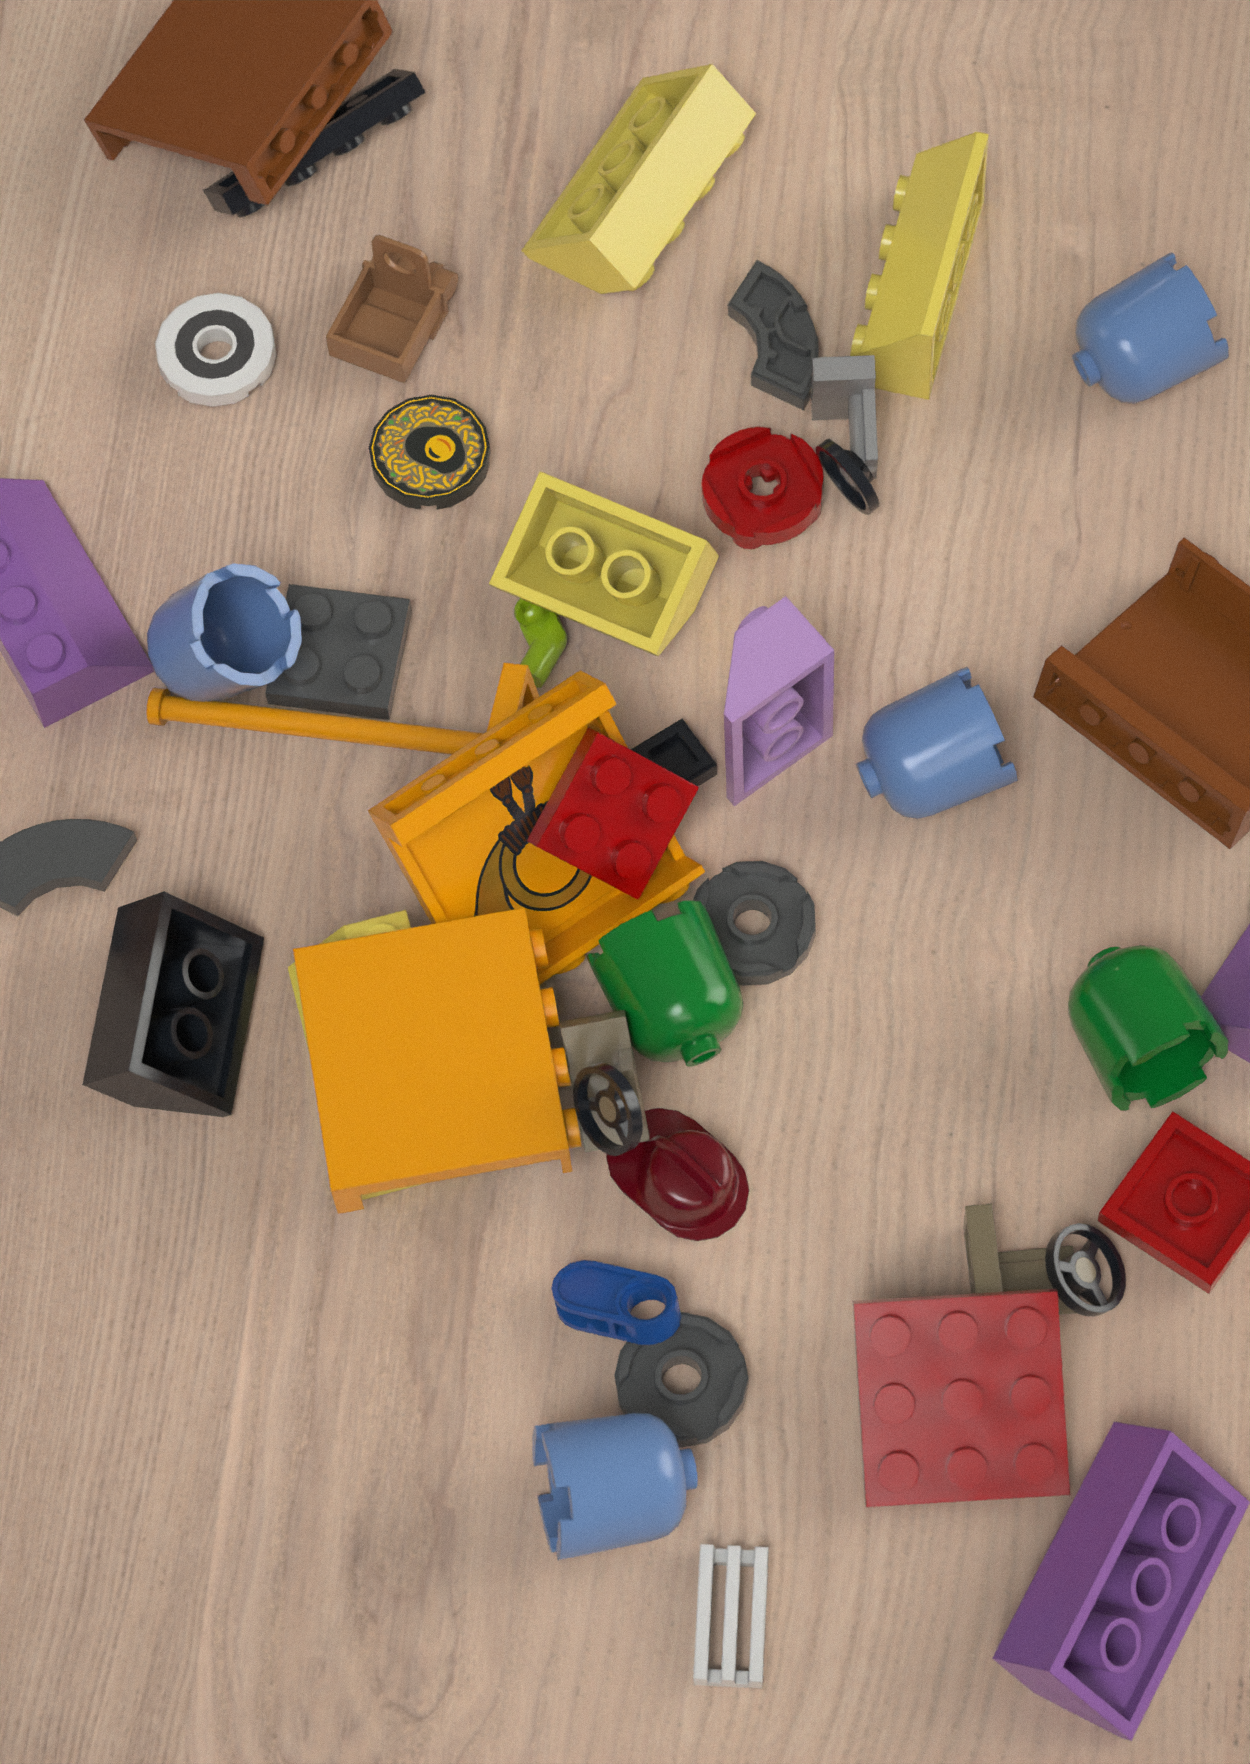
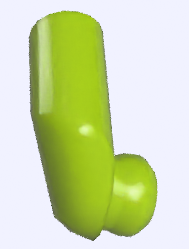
(544, 636)

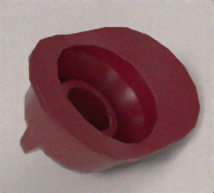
(683, 1177)

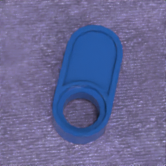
(602, 1295)

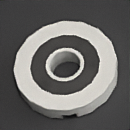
(212, 320)

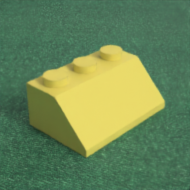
(604, 565)

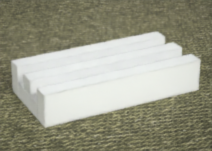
(732, 1558)

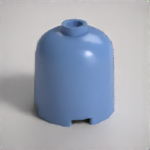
(1147, 333)
(224, 634)
(934, 749)
(611, 1482)

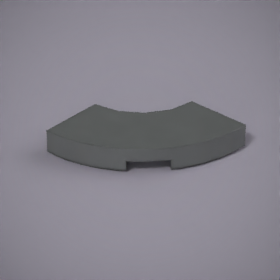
(781, 331)
(58, 857)

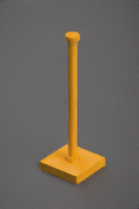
(513, 693)

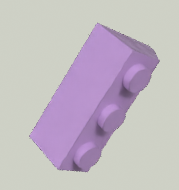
(775, 697)

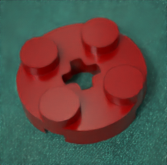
(769, 518)

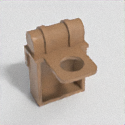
(392, 310)

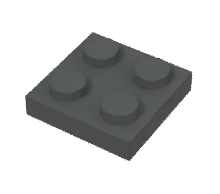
(346, 652)

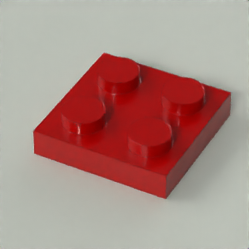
(613, 813)
(1184, 1203)

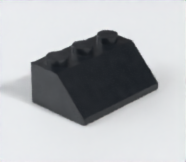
(173, 1008)

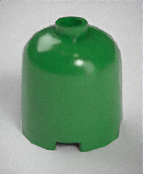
(671, 984)
(1143, 1025)

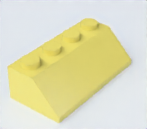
(642, 180)
(923, 265)

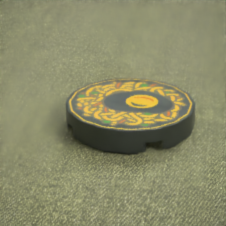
(429, 452)

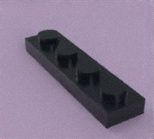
(380, 101)

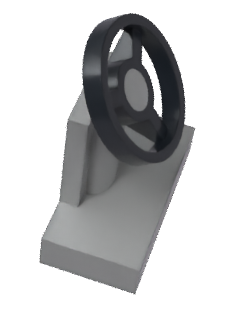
(846, 390)

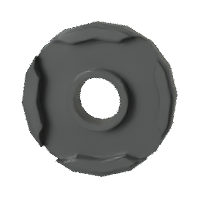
(777, 894)
(707, 1409)

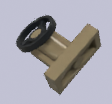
(605, 1082)
(1043, 1268)

